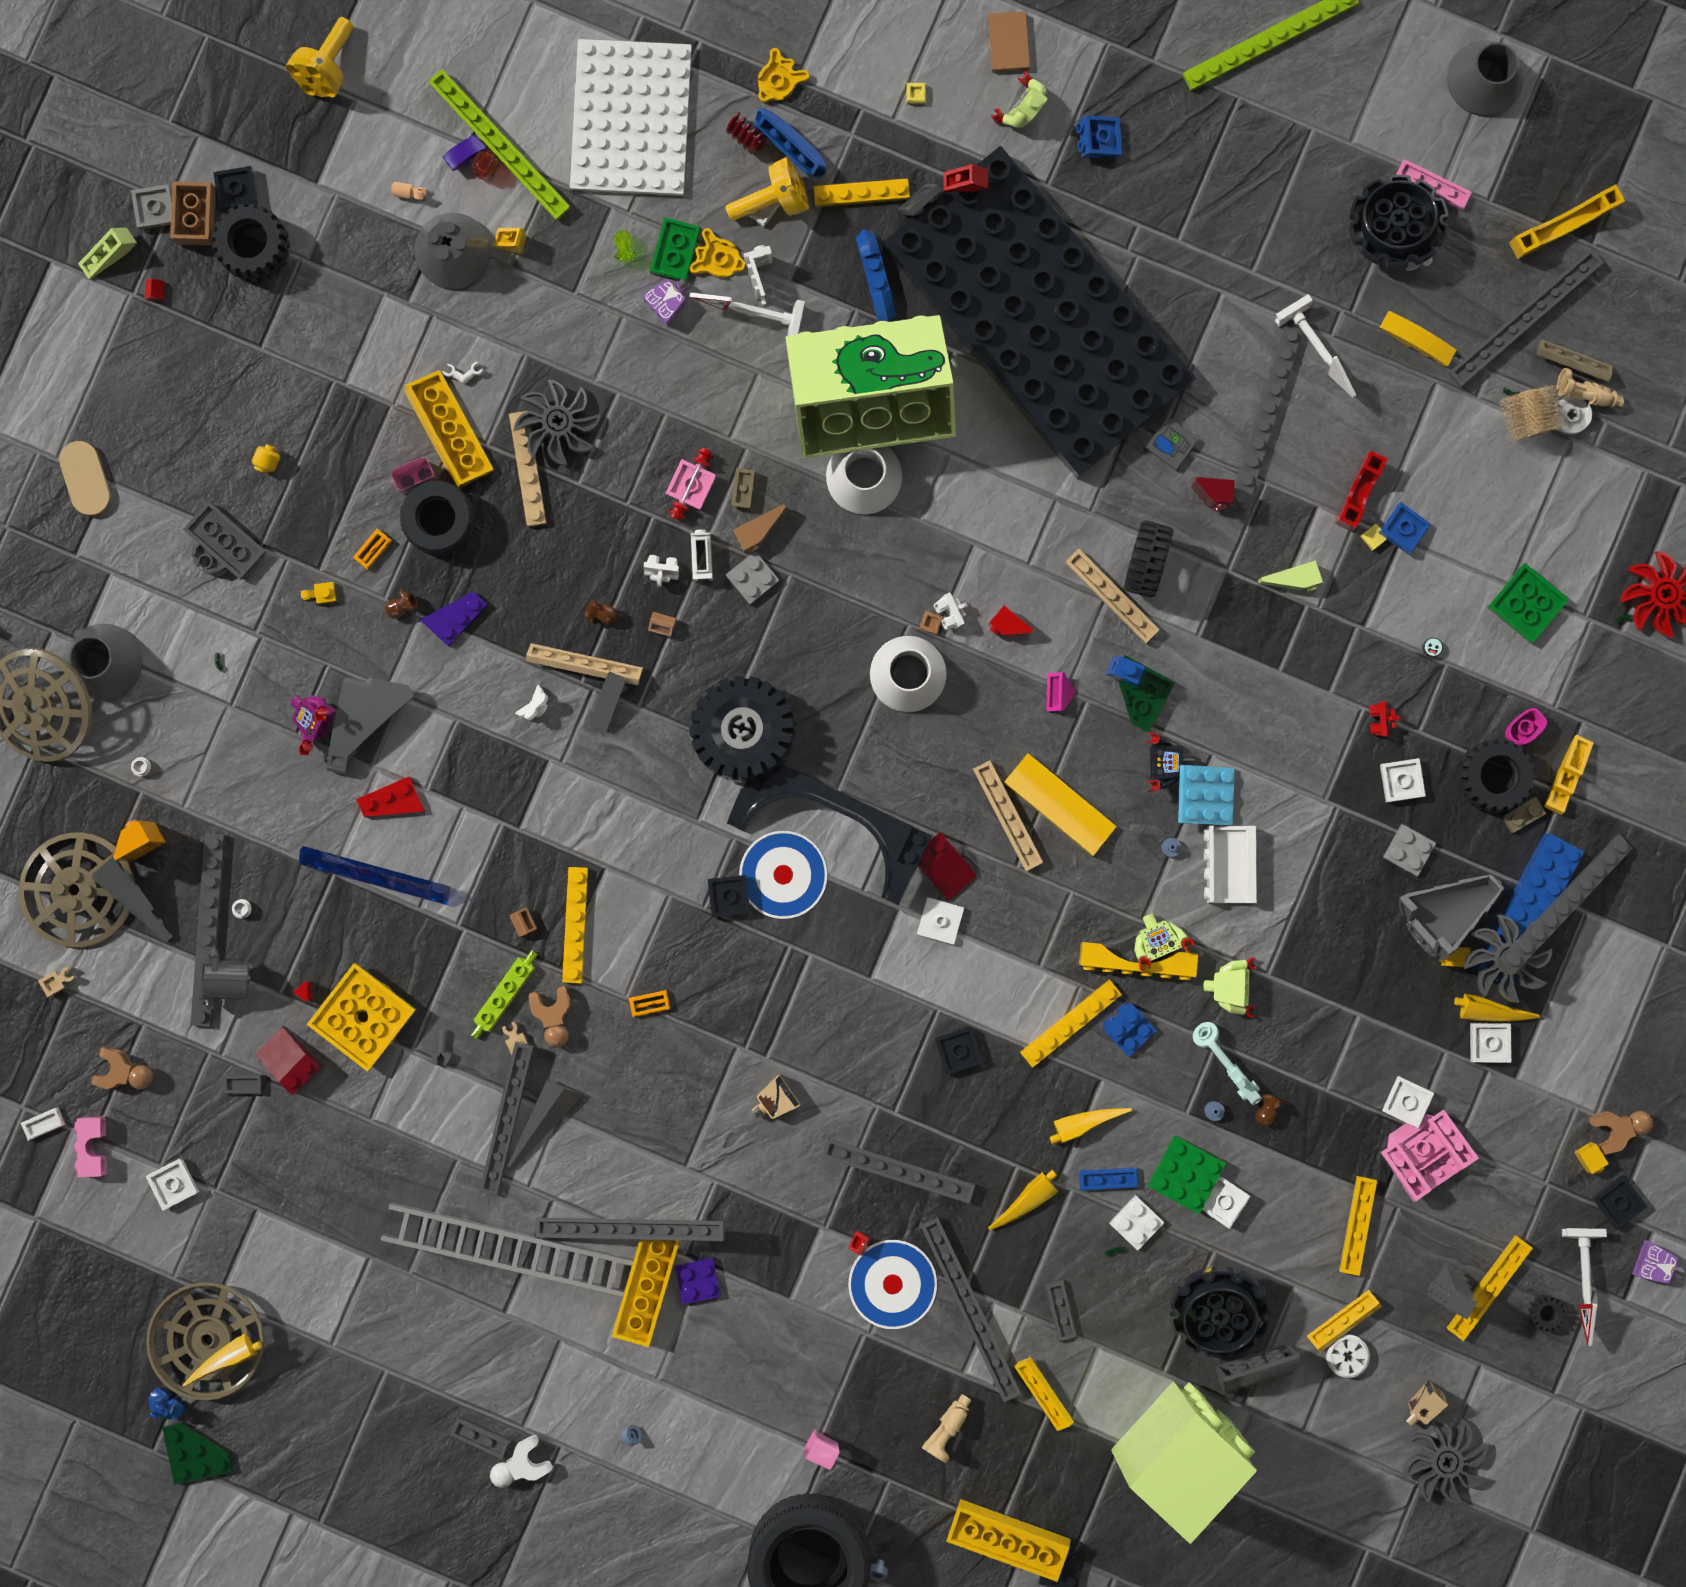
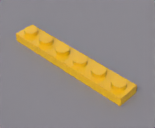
(575, 925)
(1070, 1023)
(1491, 1286)

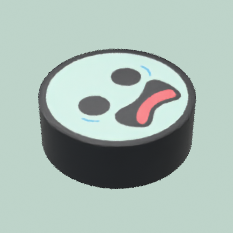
(1432, 647)

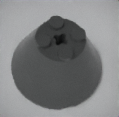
(452, 250)

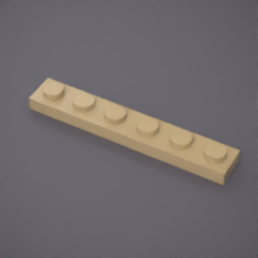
(528, 475)
(1111, 596)
(582, 663)
(1007, 815)

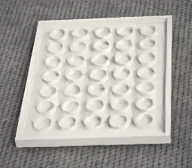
(630, 117)

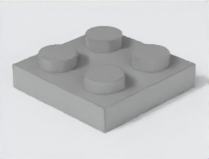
(152, 206)
(752, 577)
(1409, 850)

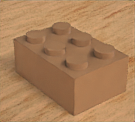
(193, 213)

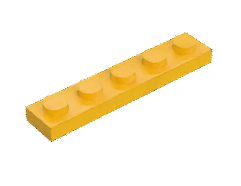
(861, 192)
(1358, 1225)

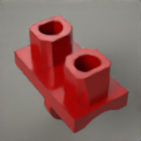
(1383, 727)

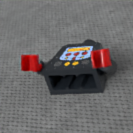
(1165, 762)

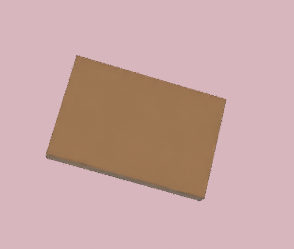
(1008, 41)

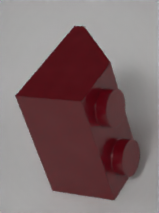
(1214, 492)

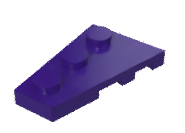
(454, 618)

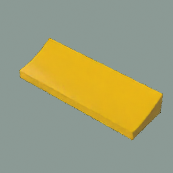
(448, 429)
(1060, 804)
(645, 1291)
(1008, 1540)

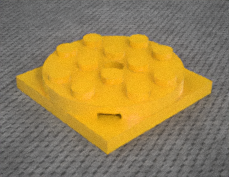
(339, 1020)

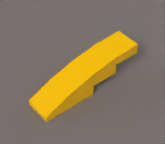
(1417, 338)
(1568, 774)

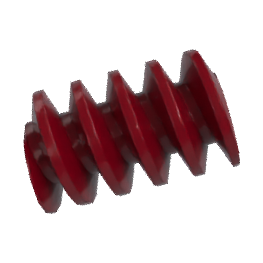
(745, 135)

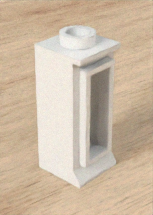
(701, 574)

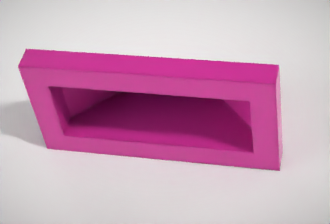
(1058, 691)

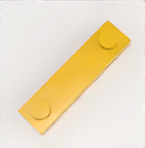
(1344, 1321)
(1044, 1394)

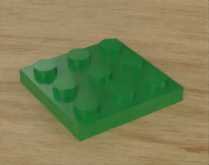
(1527, 603)
(1186, 1174)

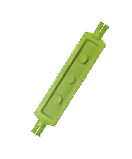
(504, 994)

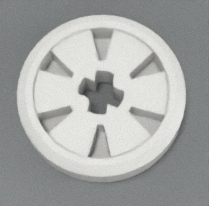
(1359, 1353)

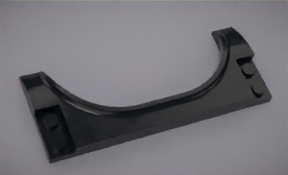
(899, 842)

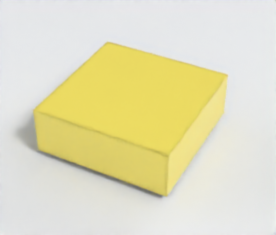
(916, 93)
(1372, 537)

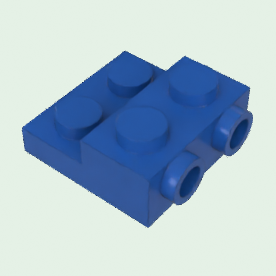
(1099, 136)
(1128, 1028)

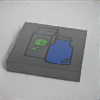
(1171, 443)

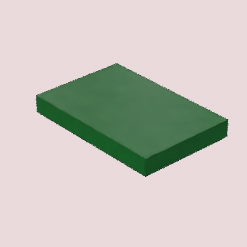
(675, 249)

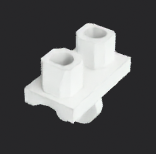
(661, 572)
(954, 610)

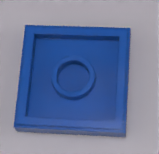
(1404, 528)

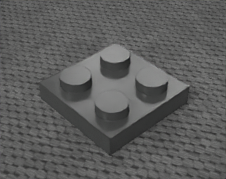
(915, 204)

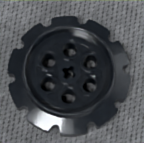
(1417, 198)
(1219, 1311)

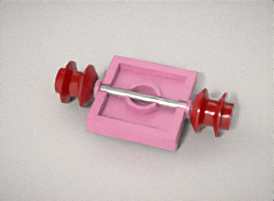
(691, 484)

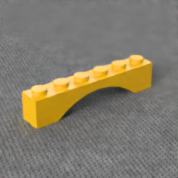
(1567, 222)
(1179, 963)

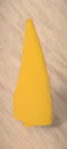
(1482, 1009)
(1078, 1124)
(1034, 1195)
(230, 1355)

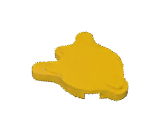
(778, 78)
(717, 258)

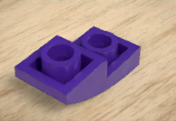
(462, 152)

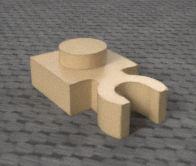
(55, 982)
(514, 1036)

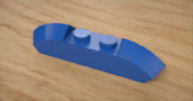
(791, 143)
(875, 276)

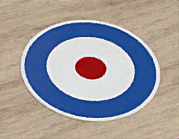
(784, 874)
(892, 1284)

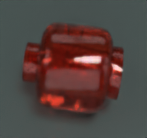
(484, 165)

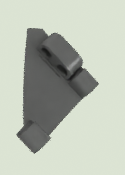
(359, 713)

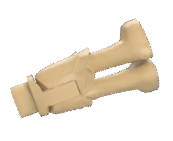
(1593, 392)
(949, 1427)

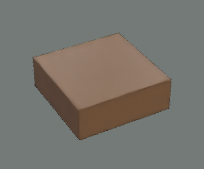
(931, 622)

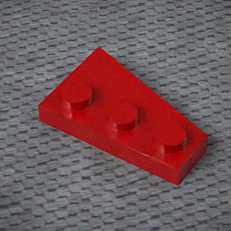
(392, 799)

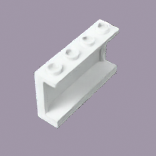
(1230, 864)

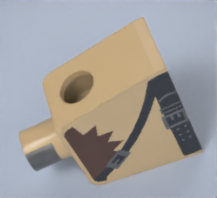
(775, 1099)
(1426, 1404)

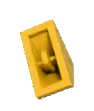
(510, 239)

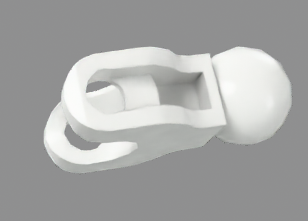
(519, 1465)

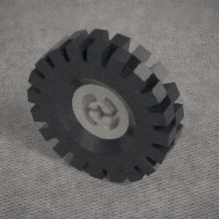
(752, 702)

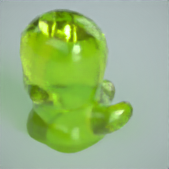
(624, 244)

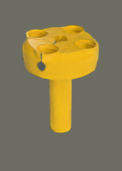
(316, 69)
(786, 188)

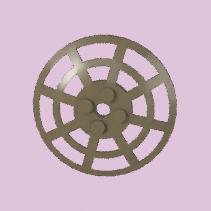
(45, 705)
(61, 894)
(194, 1341)

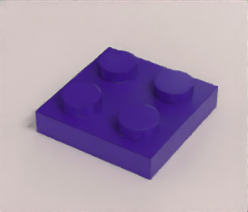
(697, 1280)

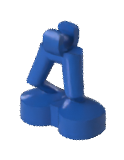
(164, 1406)

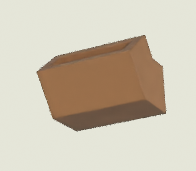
(662, 624)
(523, 922)

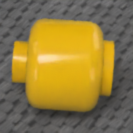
(266, 459)

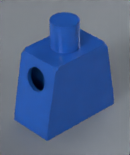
(1126, 671)

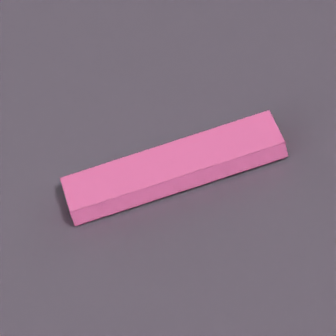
(1450, 192)

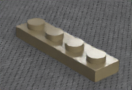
(1574, 360)

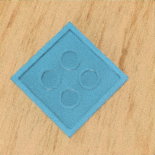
(1206, 795)

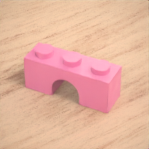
(89, 1163)

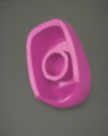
(1526, 727)

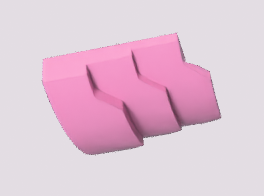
(1427, 1154)

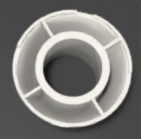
(864, 500)
(907, 699)

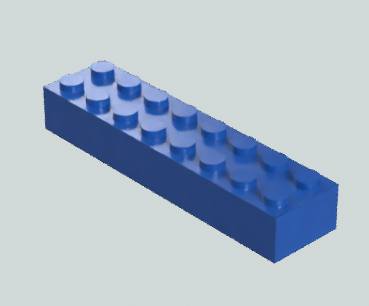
(1538, 886)

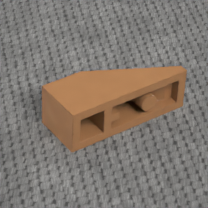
(755, 531)

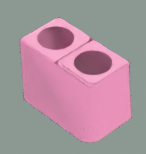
(407, 470)
(821, 1450)

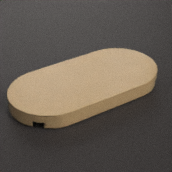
(85, 478)

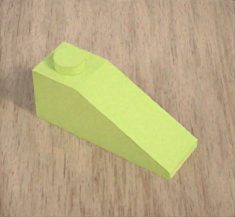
(108, 250)
(1298, 578)

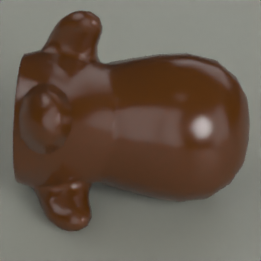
(398, 607)
(602, 612)
(1268, 1112)

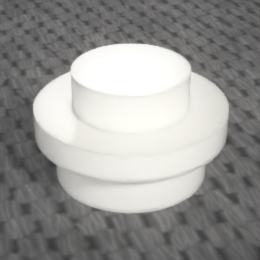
(141, 766)
(241, 908)

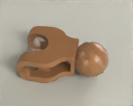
(553, 1016)
(122, 1071)
(1621, 1128)

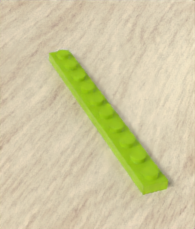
(1265, 41)
(499, 144)

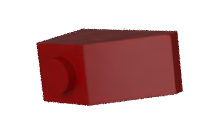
(966, 179)
(1008, 624)

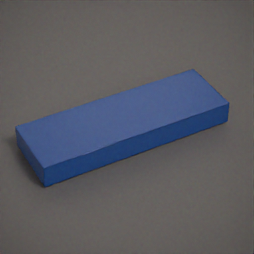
(1108, 1178)

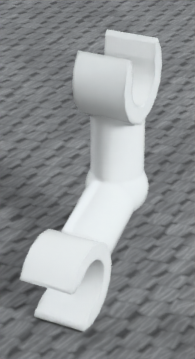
(467, 376)

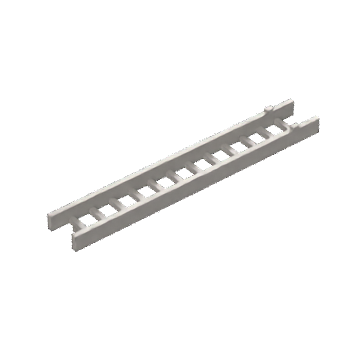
(501, 1264)

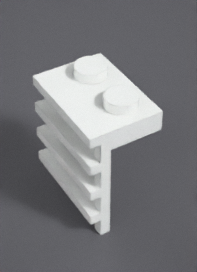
(754, 259)

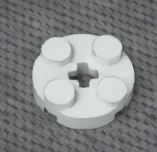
(1582, 411)

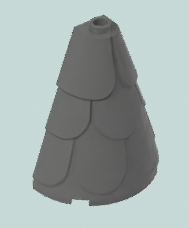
(1449, 912)

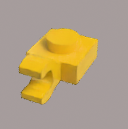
(323, 593)

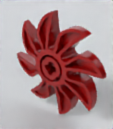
(1654, 596)

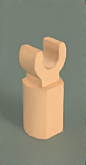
(407, 191)

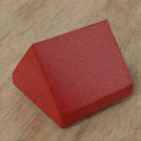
(154, 289)
(304, 991)
(859, 1243)

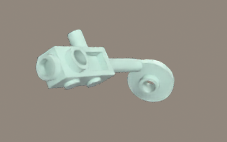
(1206, 1036)

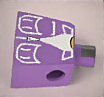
(666, 299)
(1656, 1264)

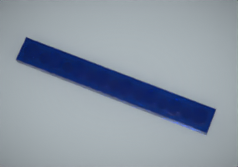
(374, 875)

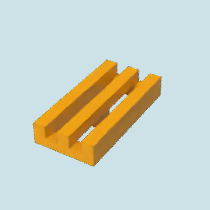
(383, 537)
(666, 1000)

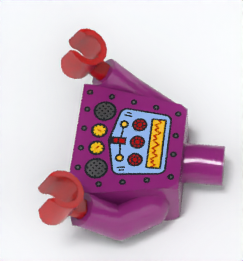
(312, 719)

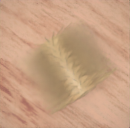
(1531, 413)

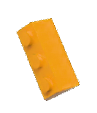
(137, 840)

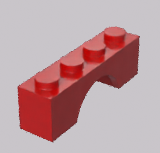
(1360, 490)

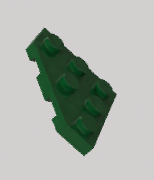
(1147, 701)
(193, 1454)

